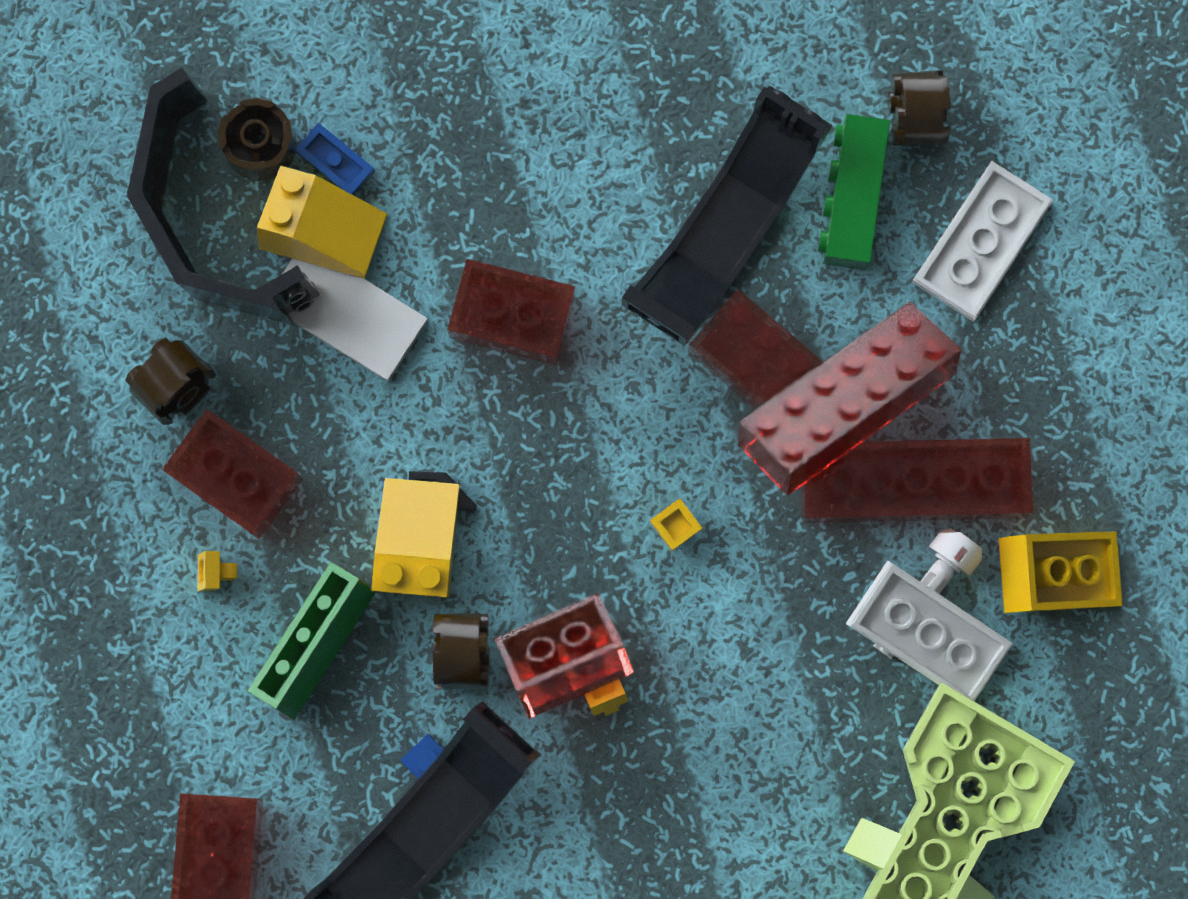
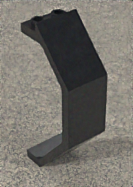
(165, 106)
(730, 217)
(435, 813)

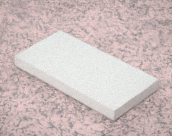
(982, 241)
(358, 319)
(928, 632)

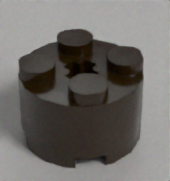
(919, 108)
(247, 122)
(170, 380)
(461, 651)

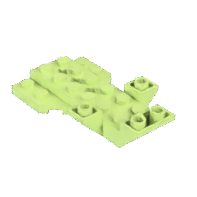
(941, 756)

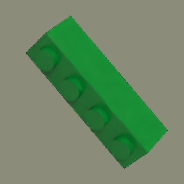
(855, 191)
(312, 641)

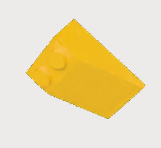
(319, 223)
(416, 538)
(1060, 571)

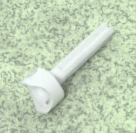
(954, 554)

